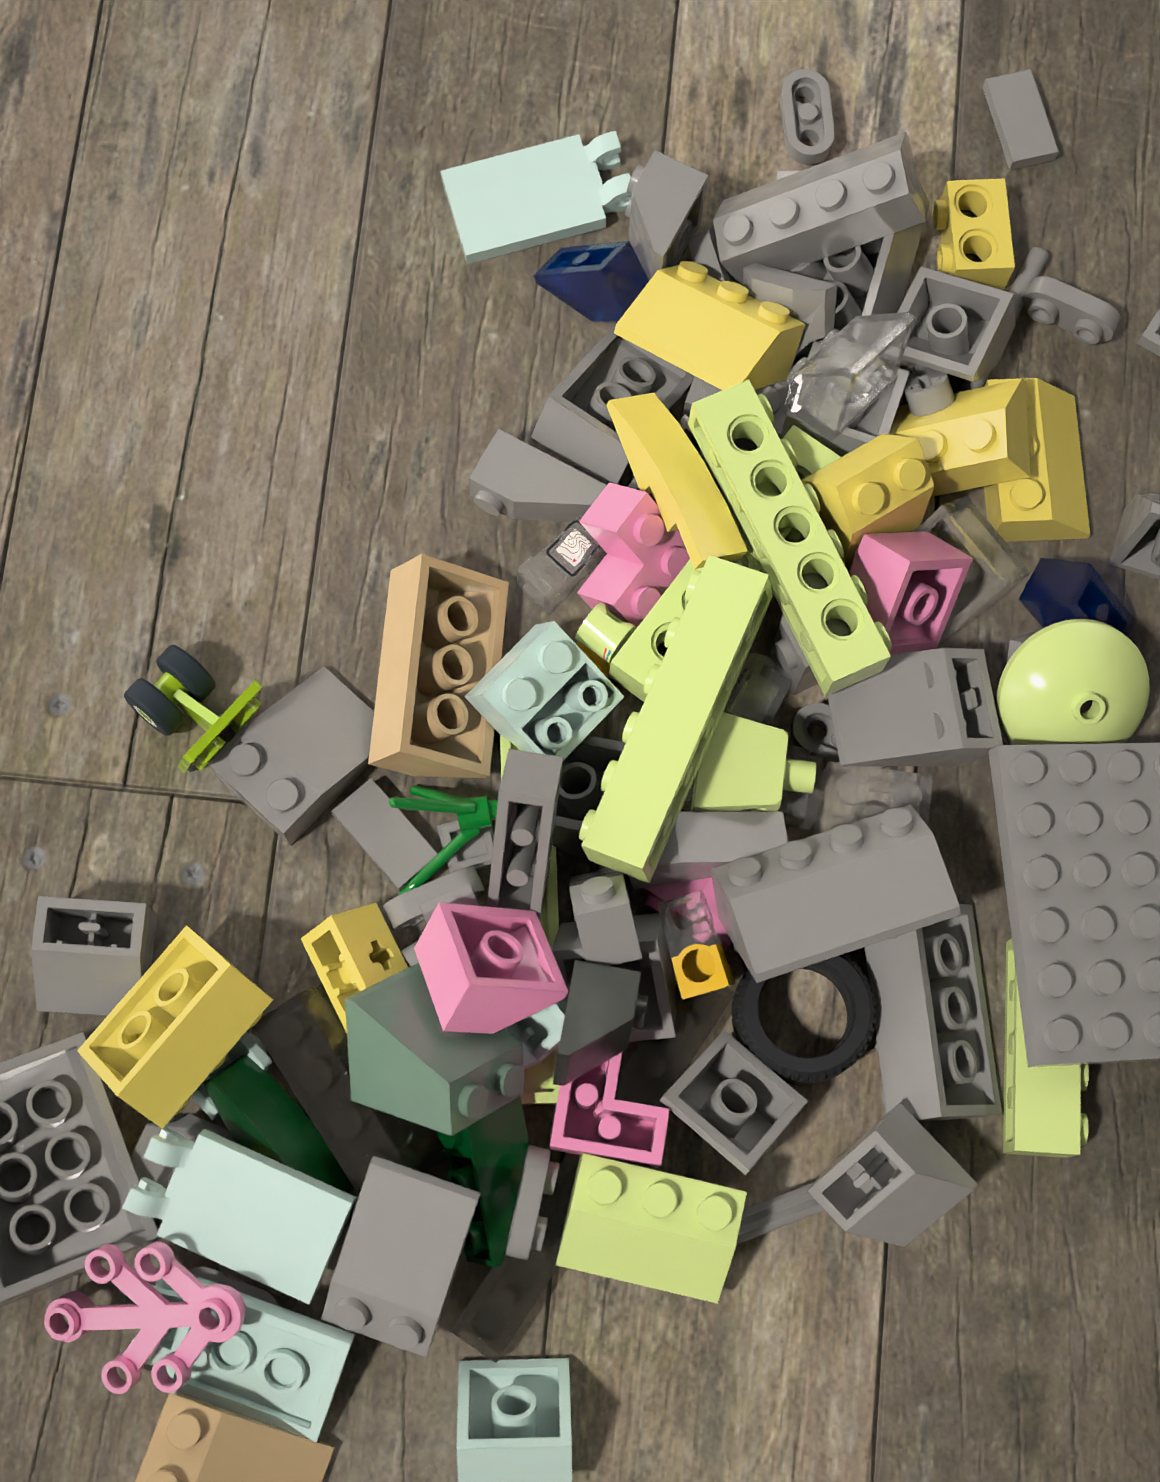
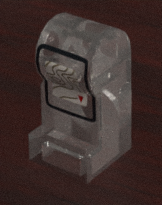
(560, 567)

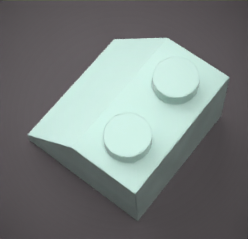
(514, 1421)

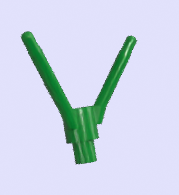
(471, 813)

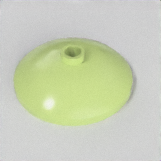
(1062, 670)

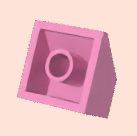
(910, 585)
(487, 967)

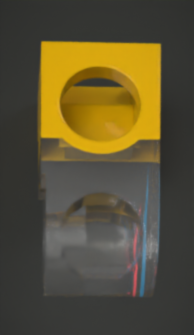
(694, 945)

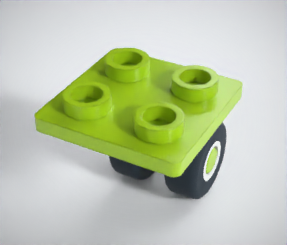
(185, 685)

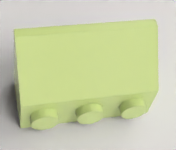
(651, 1228)

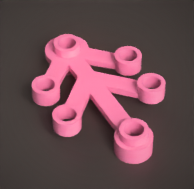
(150, 1313)

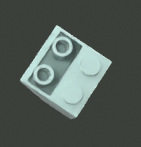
(545, 693)

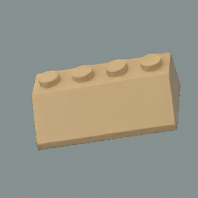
(436, 646)

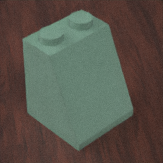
(415, 1068)

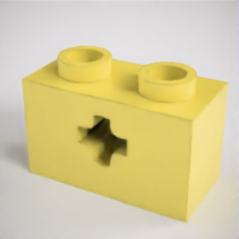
(353, 953)

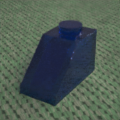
(595, 279)
(1072, 591)

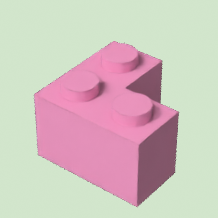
(639, 556)
(599, 1125)

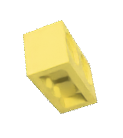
(983, 235)

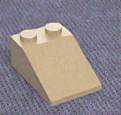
(218, 1445)

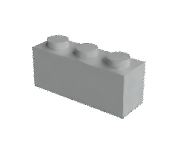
(524, 830)

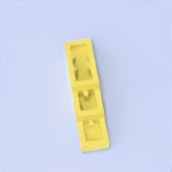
(678, 478)

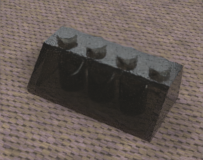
(313, 1057)

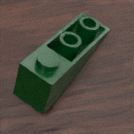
(491, 1162)

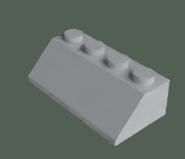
(821, 209)
(834, 892)
(934, 1022)

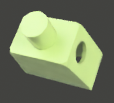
(748, 768)

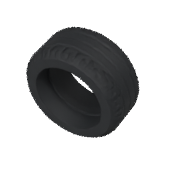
(795, 1070)

